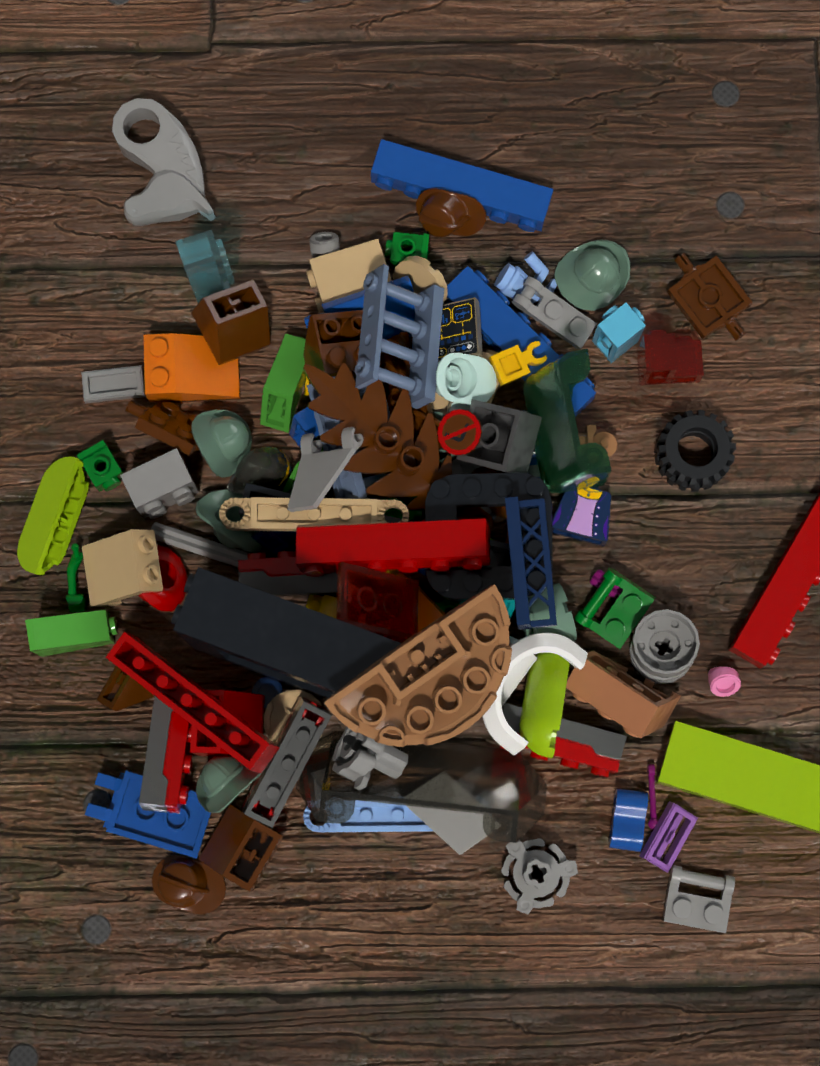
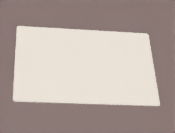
(456, 828)

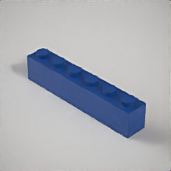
(501, 195)
(504, 328)

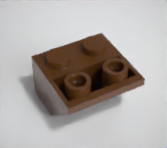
(234, 321)
(333, 341)
(241, 848)

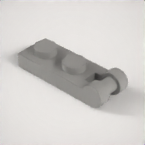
(554, 313)

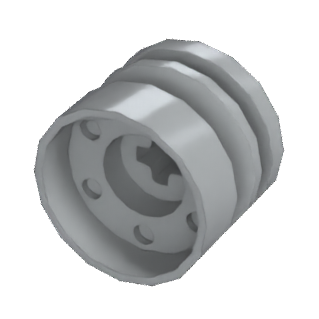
(669, 629)

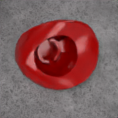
(173, 581)

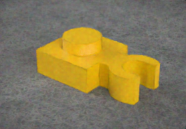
(513, 363)

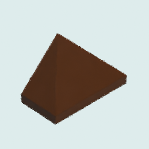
(122, 691)

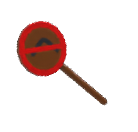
(457, 431)

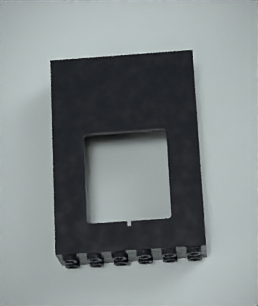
(274, 635)

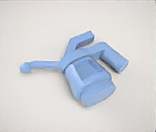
(511, 278)

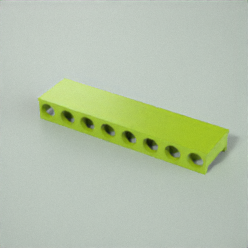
(742, 776)

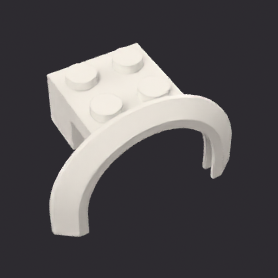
(521, 661)

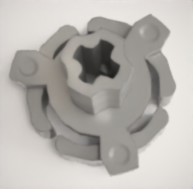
(358, 755)
(526, 884)

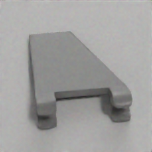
(319, 469)

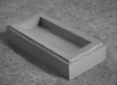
(113, 384)

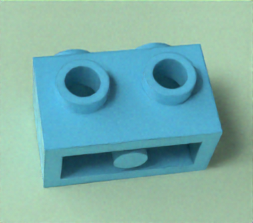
(618, 331)

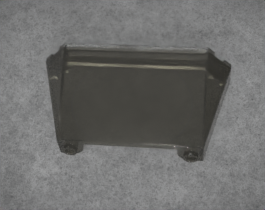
(435, 777)

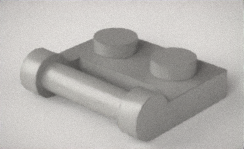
(694, 909)

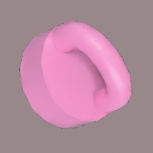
(723, 681)

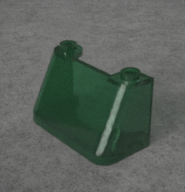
(559, 456)

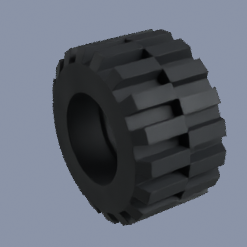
(708, 430)

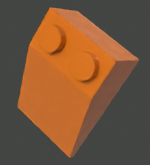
(186, 370)

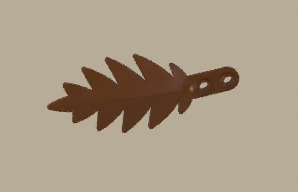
(387, 442)

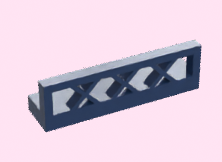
(518, 558)

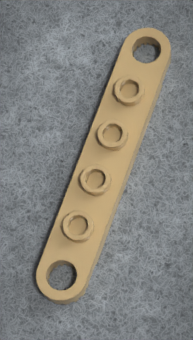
(273, 515)

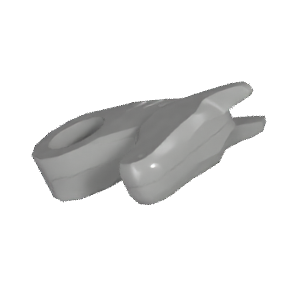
(178, 177)

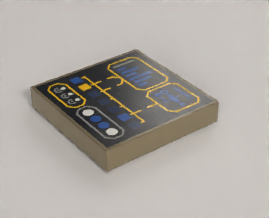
(461, 328)

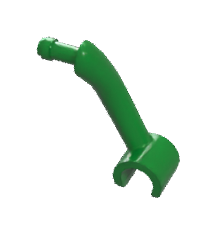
(76, 601)

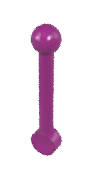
(651, 777)

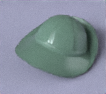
(593, 274)
(222, 439)
(208, 510)
(222, 782)

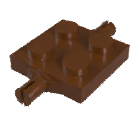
(709, 297)
(166, 424)

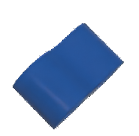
(628, 820)

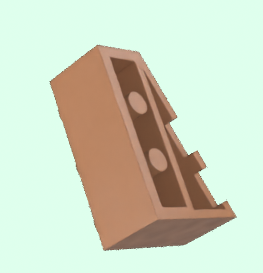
(620, 696)

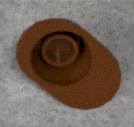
(449, 213)
(188, 885)

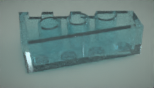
(205, 264)

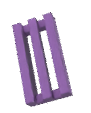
(664, 826)

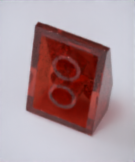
(377, 601)

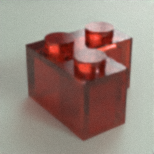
(669, 359)

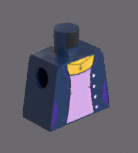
(584, 515)

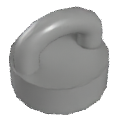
(323, 243)

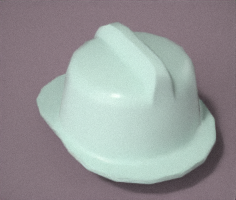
(465, 378)

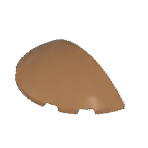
(433, 680)

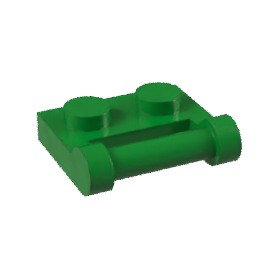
(623, 614)

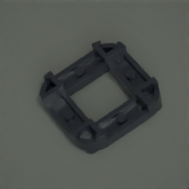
(487, 491)

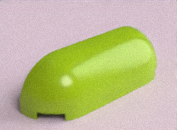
(53, 516)
(544, 703)

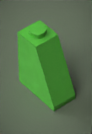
(284, 385)
(70, 632)

